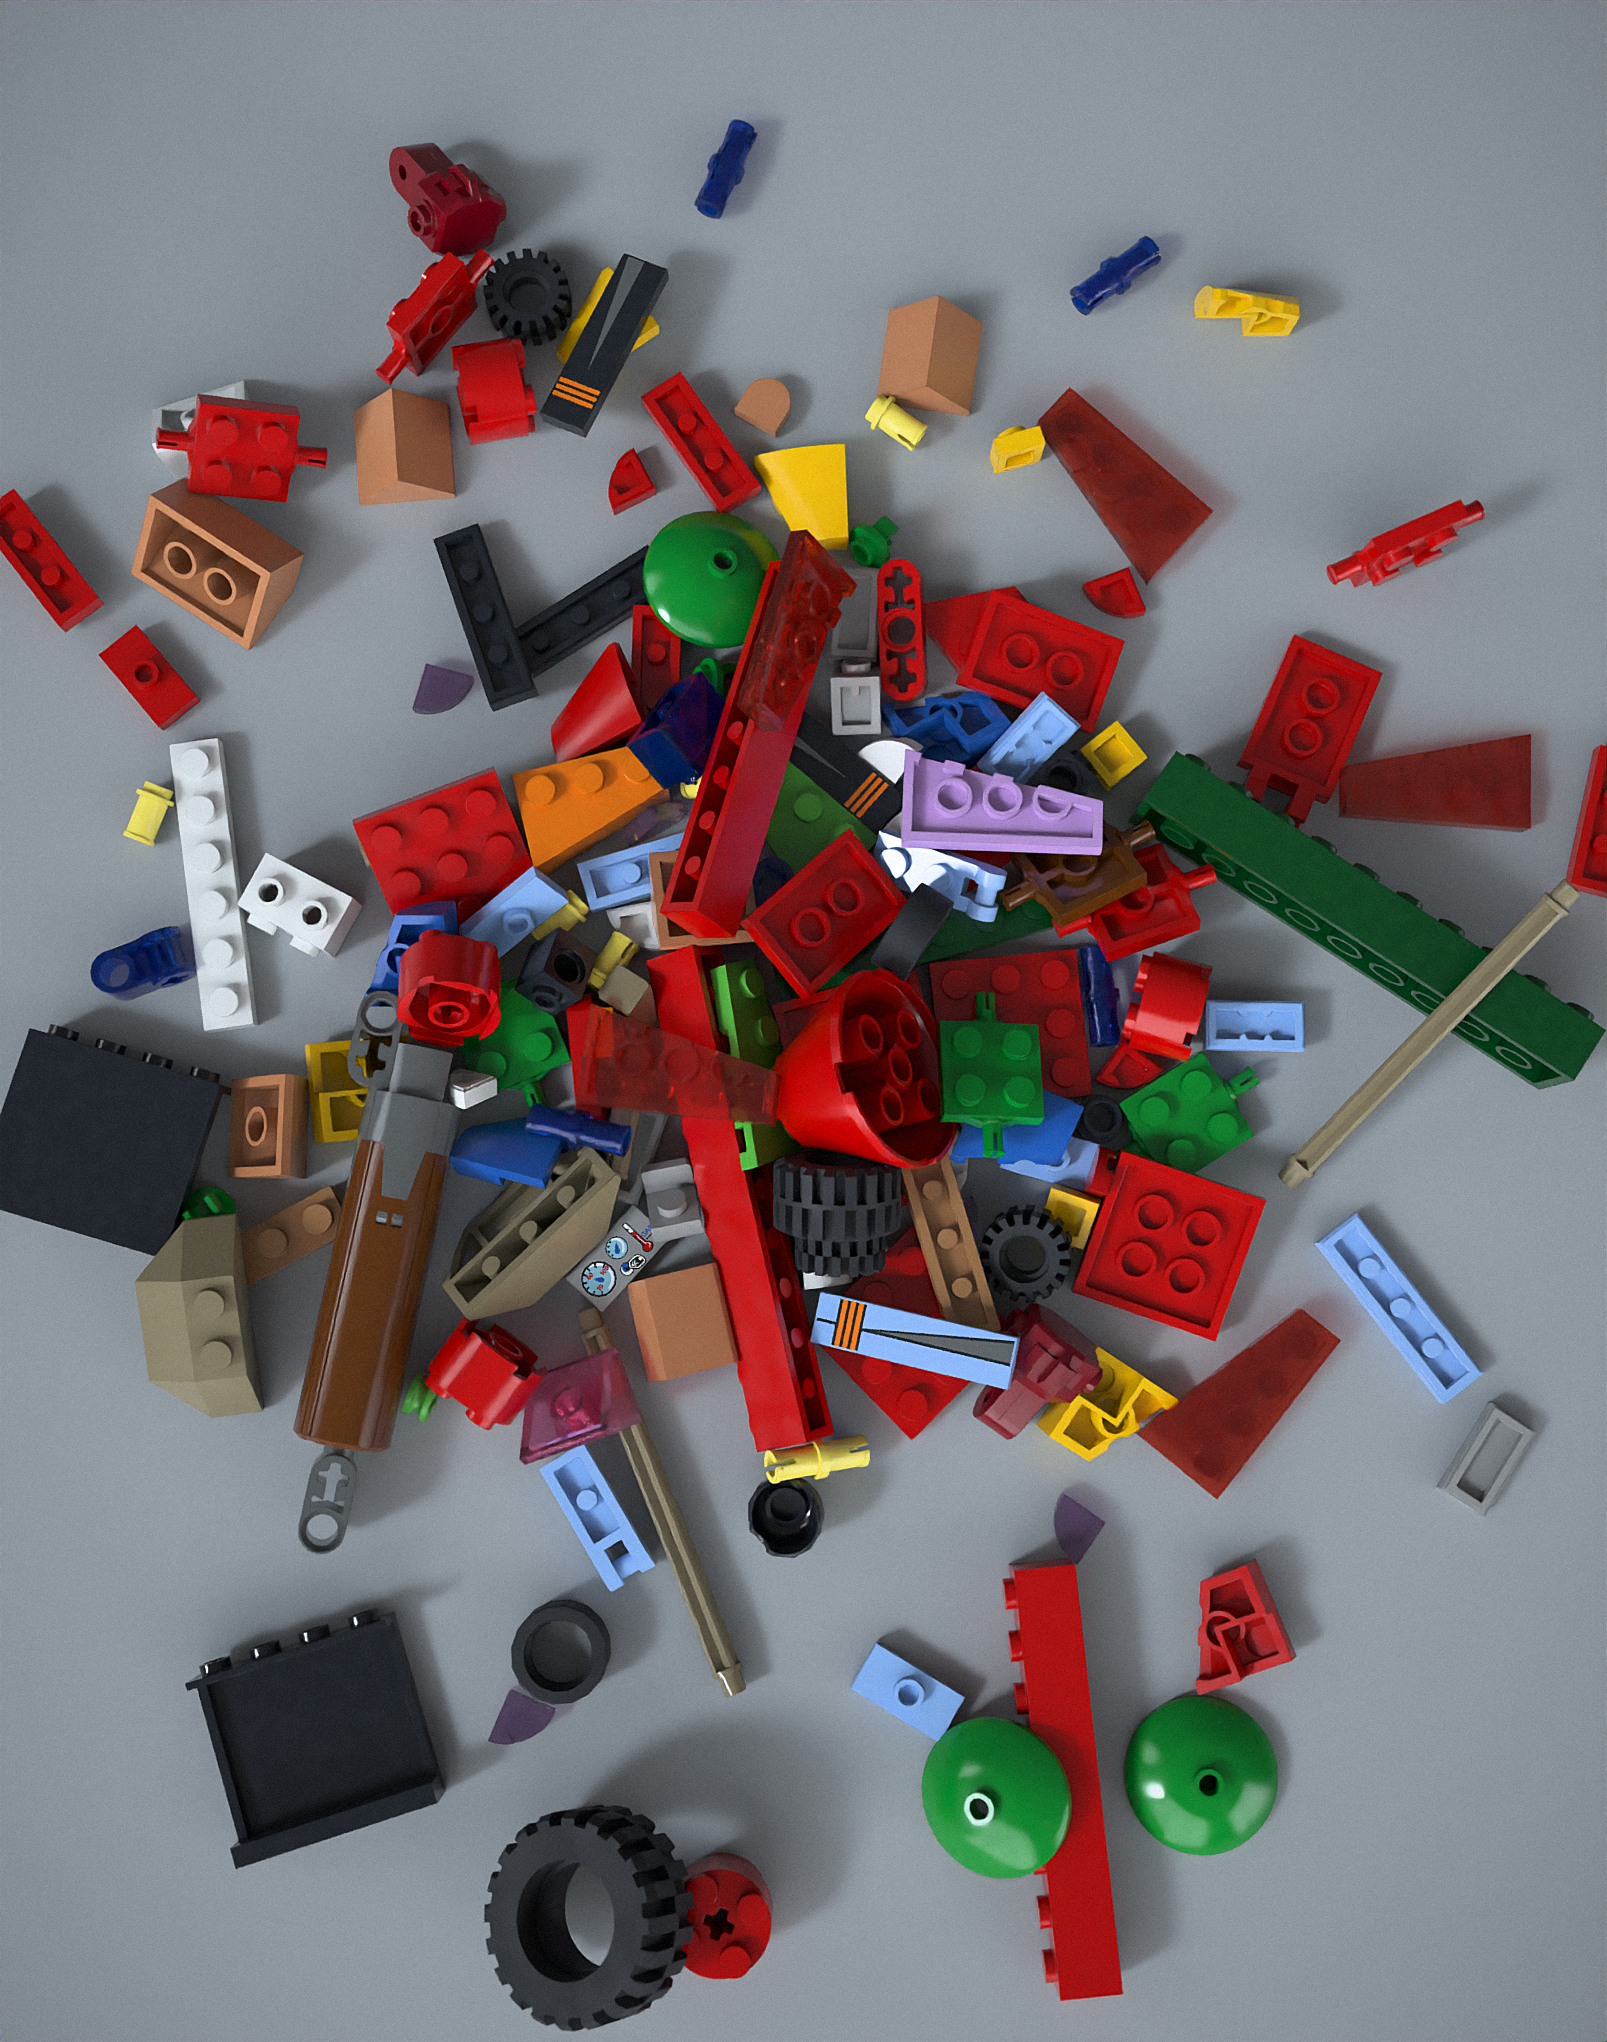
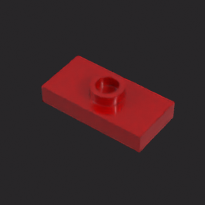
(149, 677)

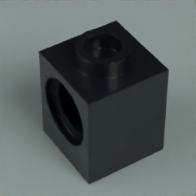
(1068, 764)
(556, 971)

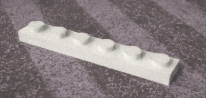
(213, 885)

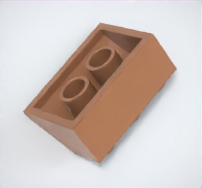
(215, 562)

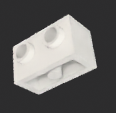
(300, 906)

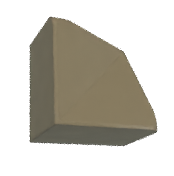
(629, 996)

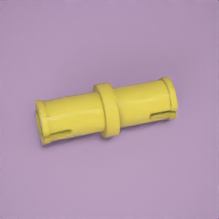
(816, 1458)

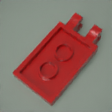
(1307, 726)

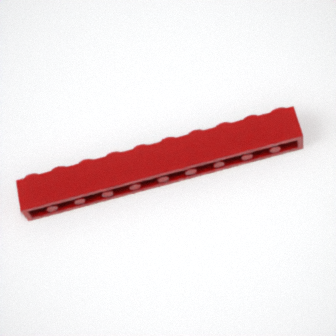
(751, 1255)

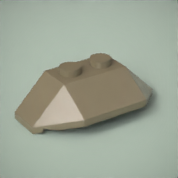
(532, 1237)
(200, 1319)

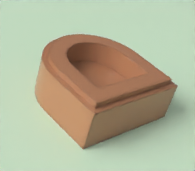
(765, 405)

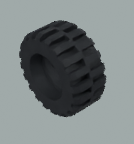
(532, 1929)

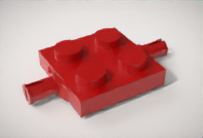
(432, 313)
(241, 448)
(1414, 542)
(1150, 913)

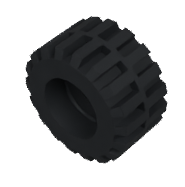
(835, 1197)

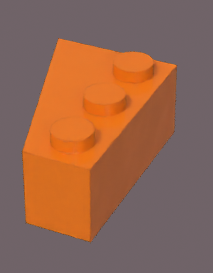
(581, 803)

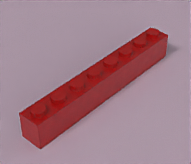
(732, 804)
(1058, 1708)

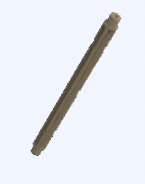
(1430, 1033)
(672, 1530)

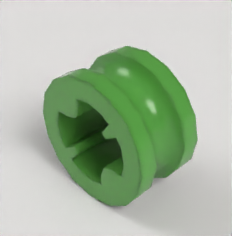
(420, 1398)

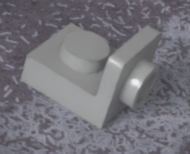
(856, 698)
(671, 1199)

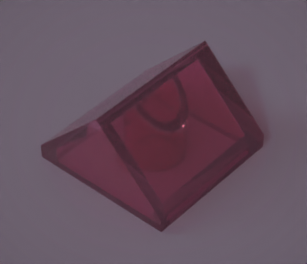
(578, 1406)

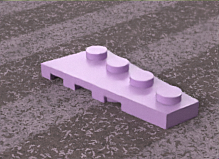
(984, 812)

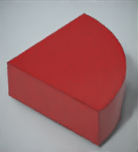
(629, 483)
(1116, 595)
(1127, 1069)
(1100, 1174)

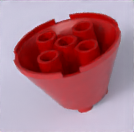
(867, 1076)

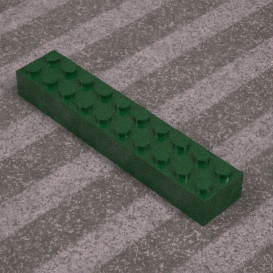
(1363, 920)

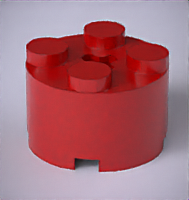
(493, 390)
(449, 988)
(1169, 1005)
(485, 1373)
(740, 1940)

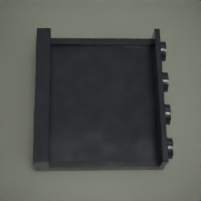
(103, 1139)
(318, 1736)

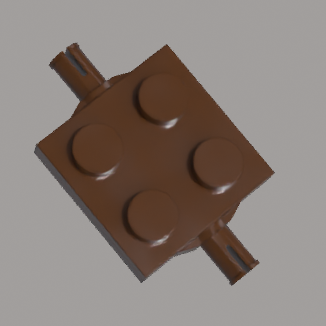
(1080, 883)

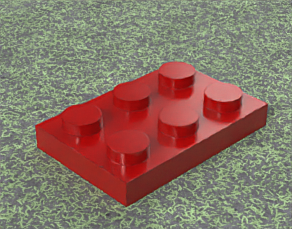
(1030, 650)
(825, 914)

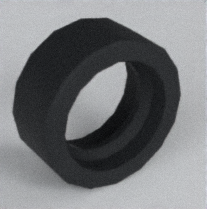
(912, 931)
(535, 1682)

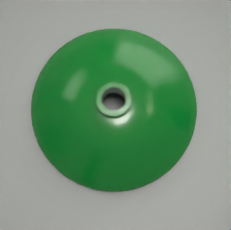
(695, 595)
(1178, 1748)
(1017, 1780)

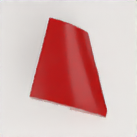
(600, 709)
(1238, 1628)

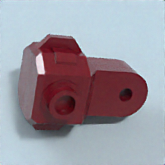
(447, 202)
(1050, 1366)

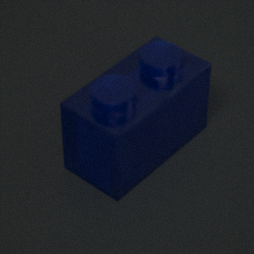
(679, 731)

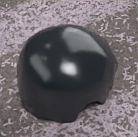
(786, 1516)

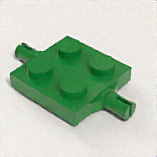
(521, 1048)
(989, 1074)
(1187, 1115)

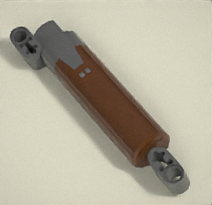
(376, 1263)

